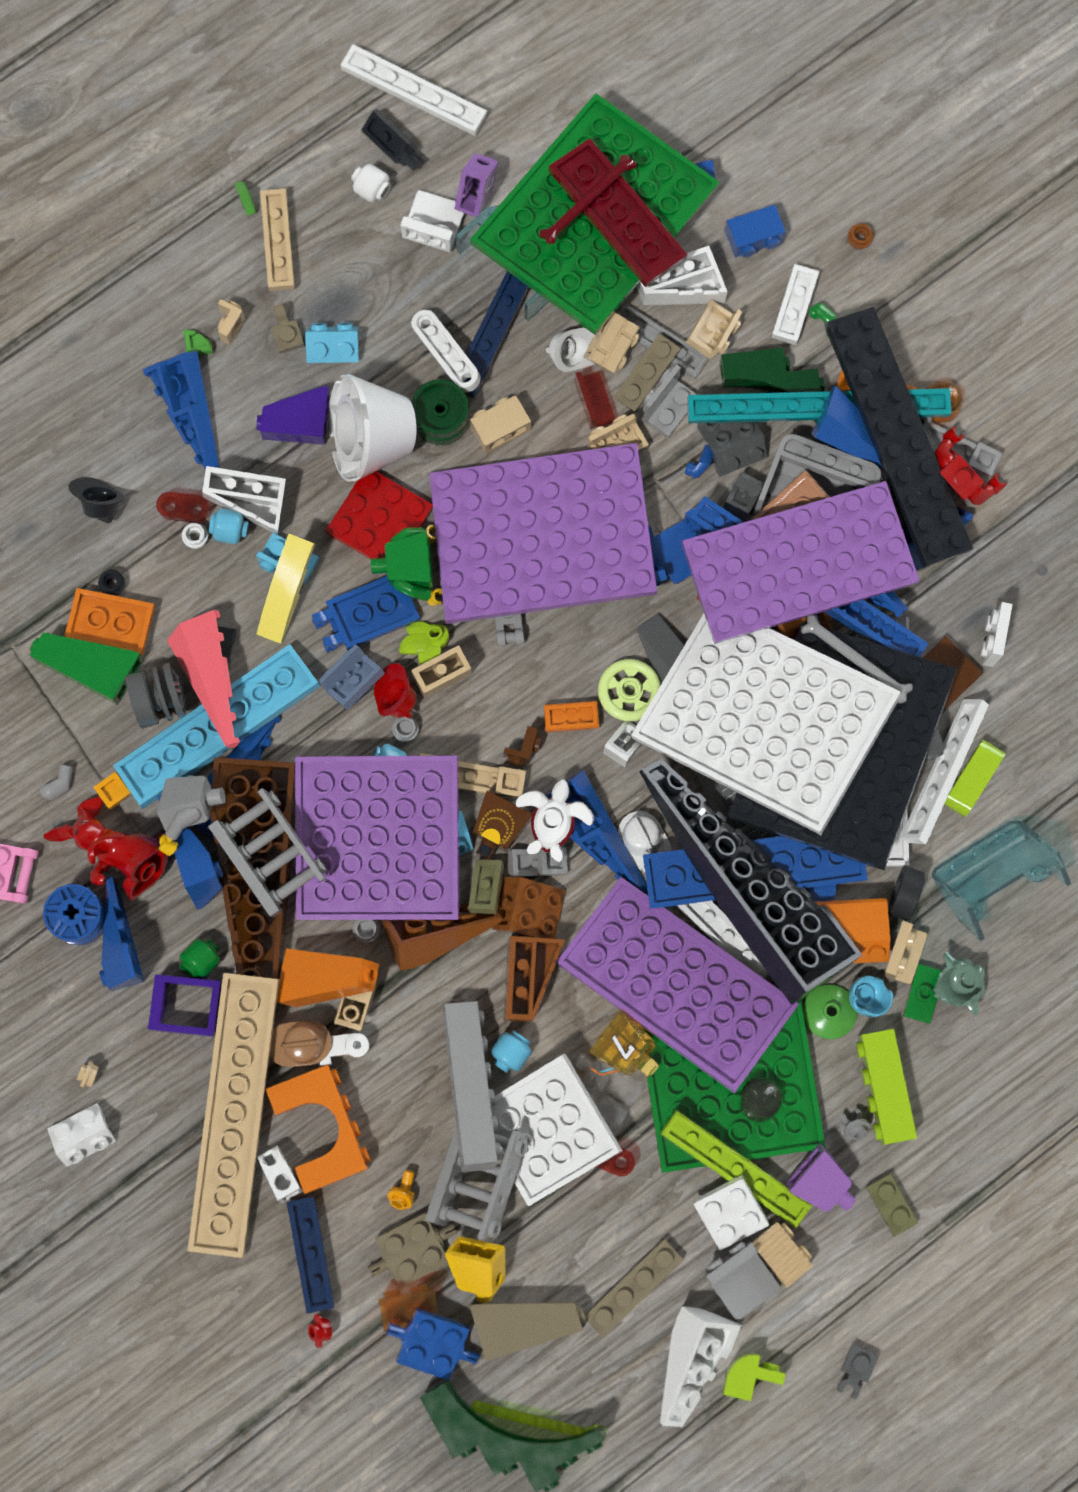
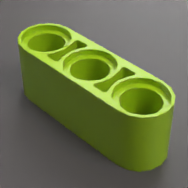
(974, 778)

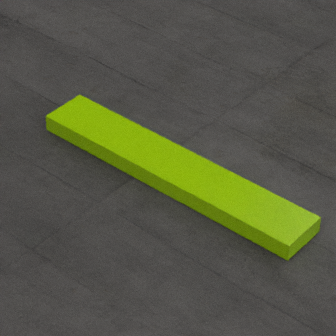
(731, 1165)

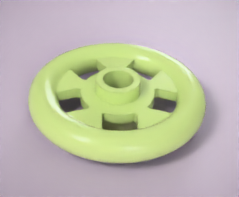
(608, 681)

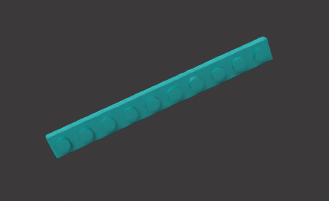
(794, 406)

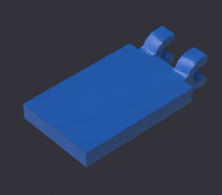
(365, 615)

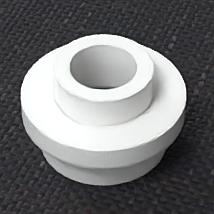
(195, 528)

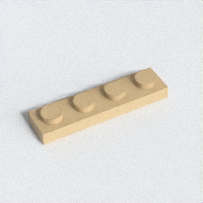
(277, 239)

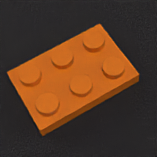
(110, 620)

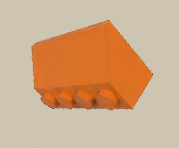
(865, 924)

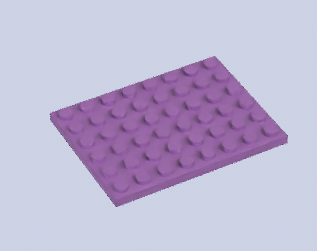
(542, 533)

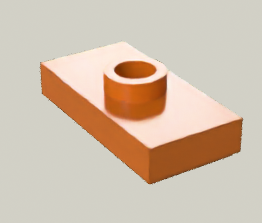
(571, 716)

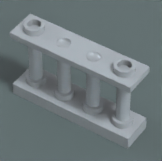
(256, 877)
(451, 1184)

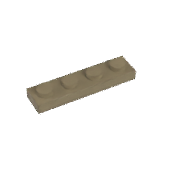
(633, 1288)

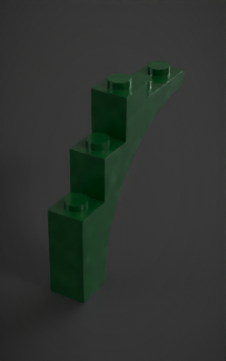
(768, 372)
(539, 1457)

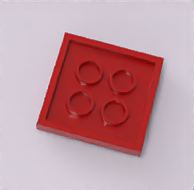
(375, 513)

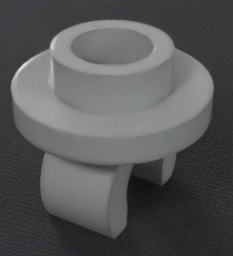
(857, 1128)

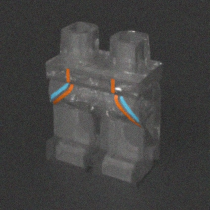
(605, 1079)

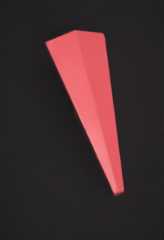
(200, 656)

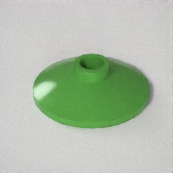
(816, 1015)

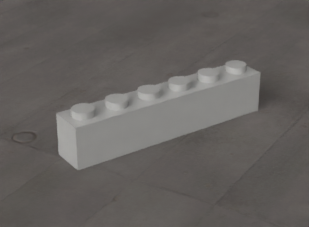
(470, 1087)

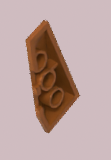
(422, 941)

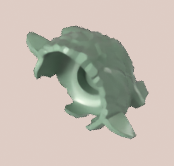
(961, 983)

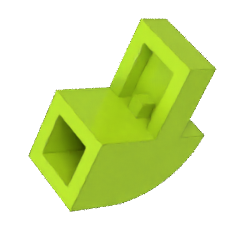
(744, 1371)

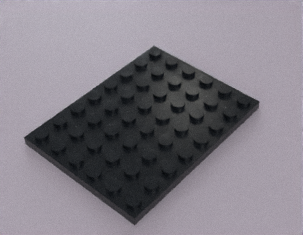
(879, 794)

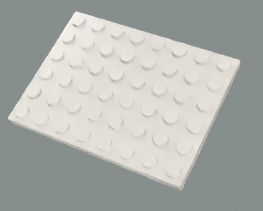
(768, 720)

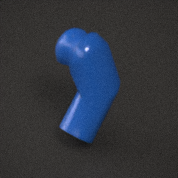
(703, 464)

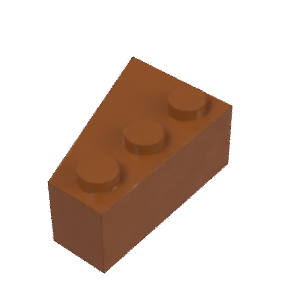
(527, 975)

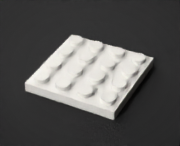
(562, 1128)

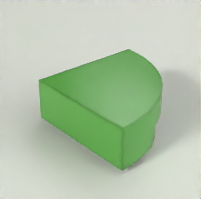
(245, 197)
(197, 342)

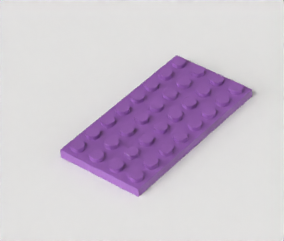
(800, 562)
(677, 984)

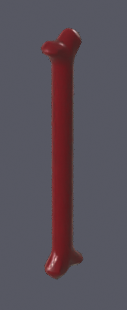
(550, 234)

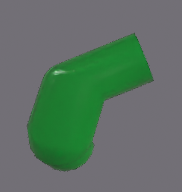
(821, 311)

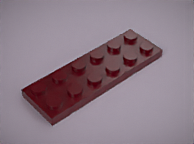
(619, 214)

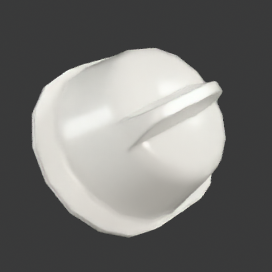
(569, 348)
(642, 836)

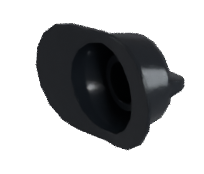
(97, 498)

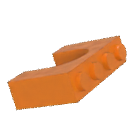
(346, 1156)

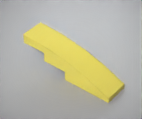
(285, 588)

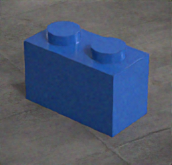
(755, 231)

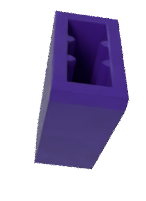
(296, 418)

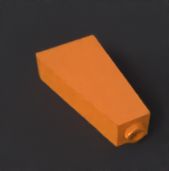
(323, 977)

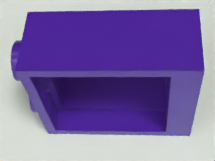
(159, 1002)

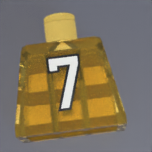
(626, 1046)

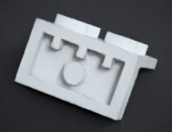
(432, 221)

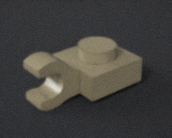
(286, 333)

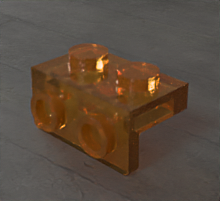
(400, 1308)

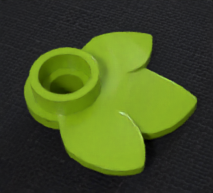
(421, 641)

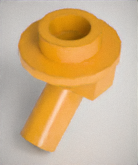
(402, 1197)

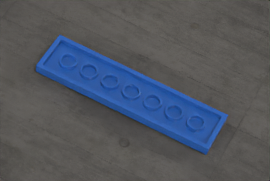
(676, 882)

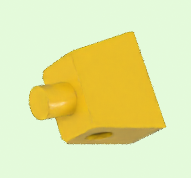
(477, 1266)

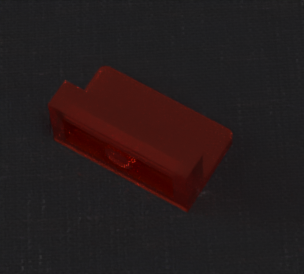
(594, 399)

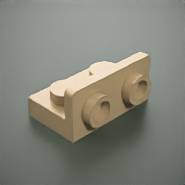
(906, 953)

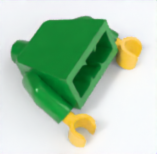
(409, 564)

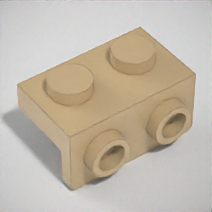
(713, 329)
(621, 432)

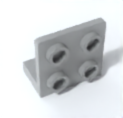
(667, 404)

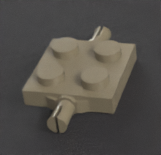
(412, 1250)

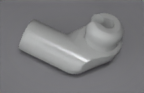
(59, 786)

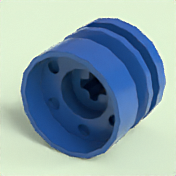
(87, 923)

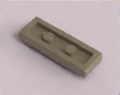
(647, 373)

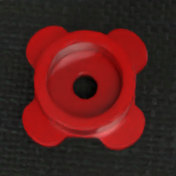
(320, 1330)

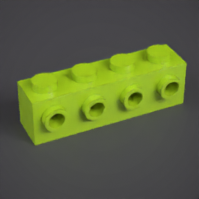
(886, 1086)

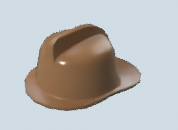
(300, 1043)

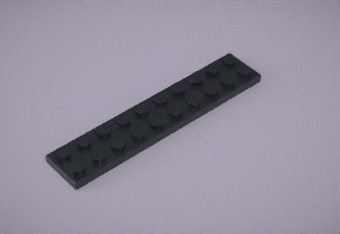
(898, 437)

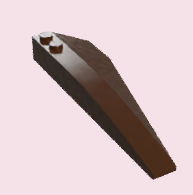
(254, 934)

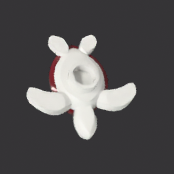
(553, 819)

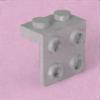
(741, 1280)

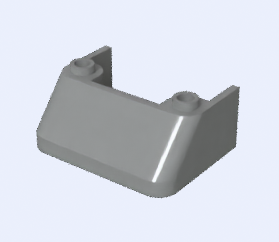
(830, 468)

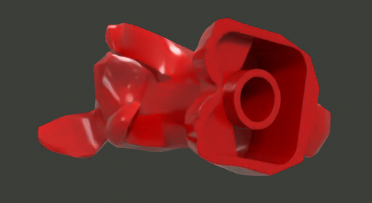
(132, 854)

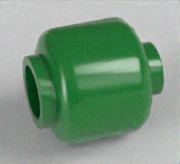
(199, 958)

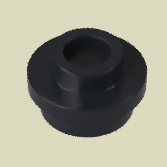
(111, 575)

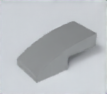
(536, 865)

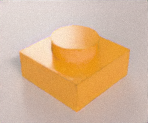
(112, 790)

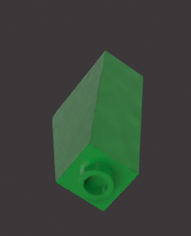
(87, 663)

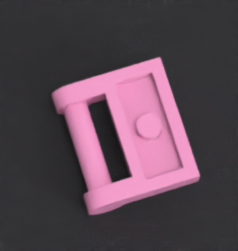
(8, 860)

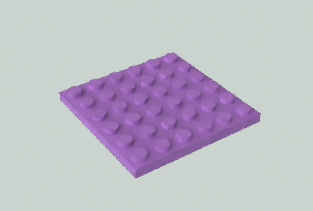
(382, 834)

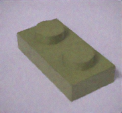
(486, 886)
(891, 1205)

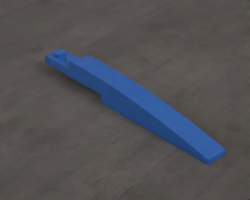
(857, 616)

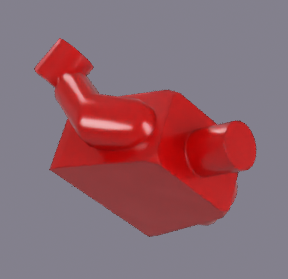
(960, 475)

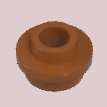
(861, 229)

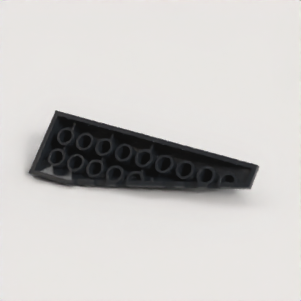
(778, 921)

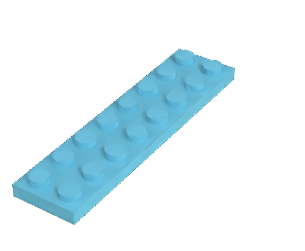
(194, 739)

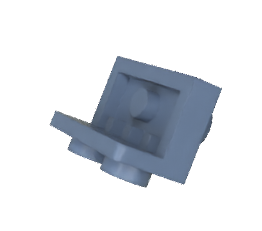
(350, 677)

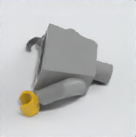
(184, 804)

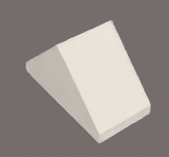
(621, 745)

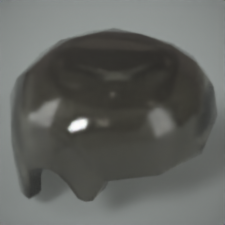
(760, 1099)

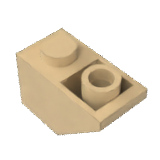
(354, 1009)

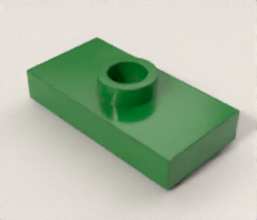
(921, 996)

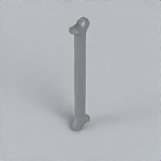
(814, 627)

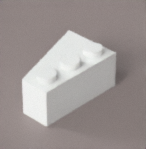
(690, 282)
(252, 495)

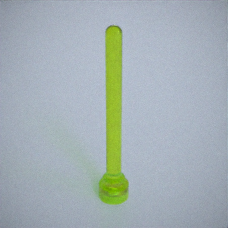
(529, 1419)

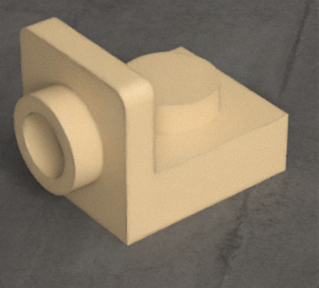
(230, 325)

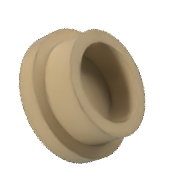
(87, 1074)

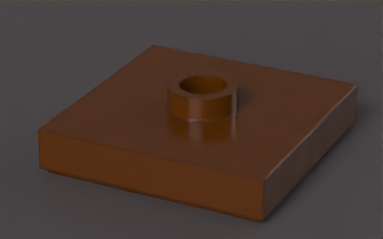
(967, 672)

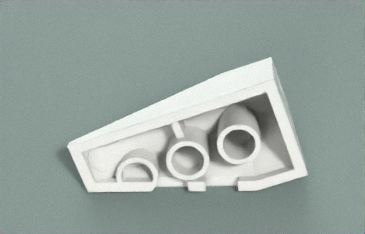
(694, 1352)

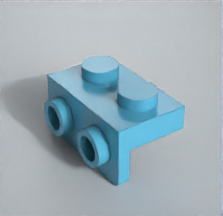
(332, 343)

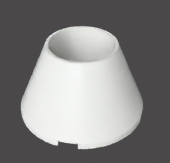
(368, 427)

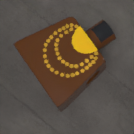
(499, 824)

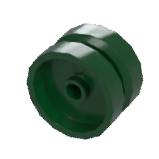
(428, 404)

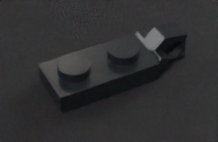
(392, 140)

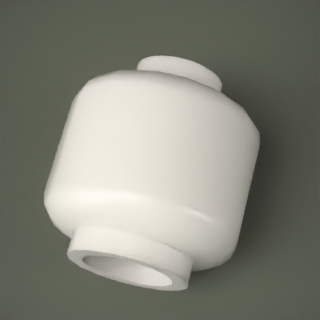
(371, 183)

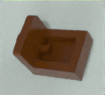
(530, 744)

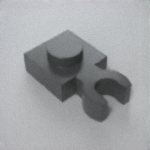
(859, 1366)

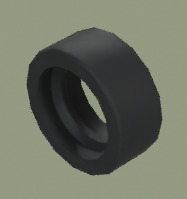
(906, 893)

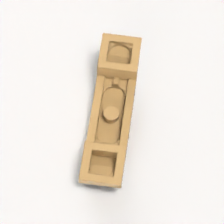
(482, 778)

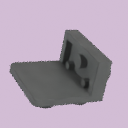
(733, 444)

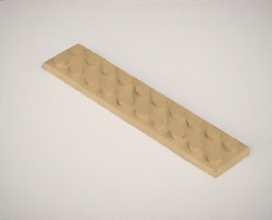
(233, 1115)

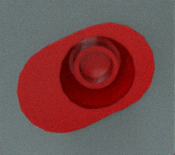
(394, 693)

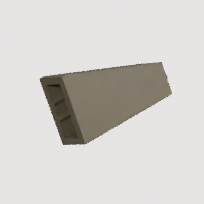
(521, 1325)

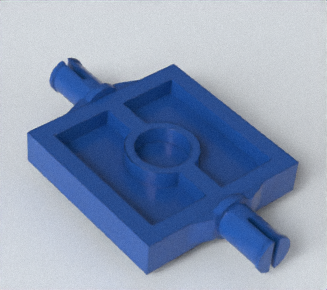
(432, 1344)

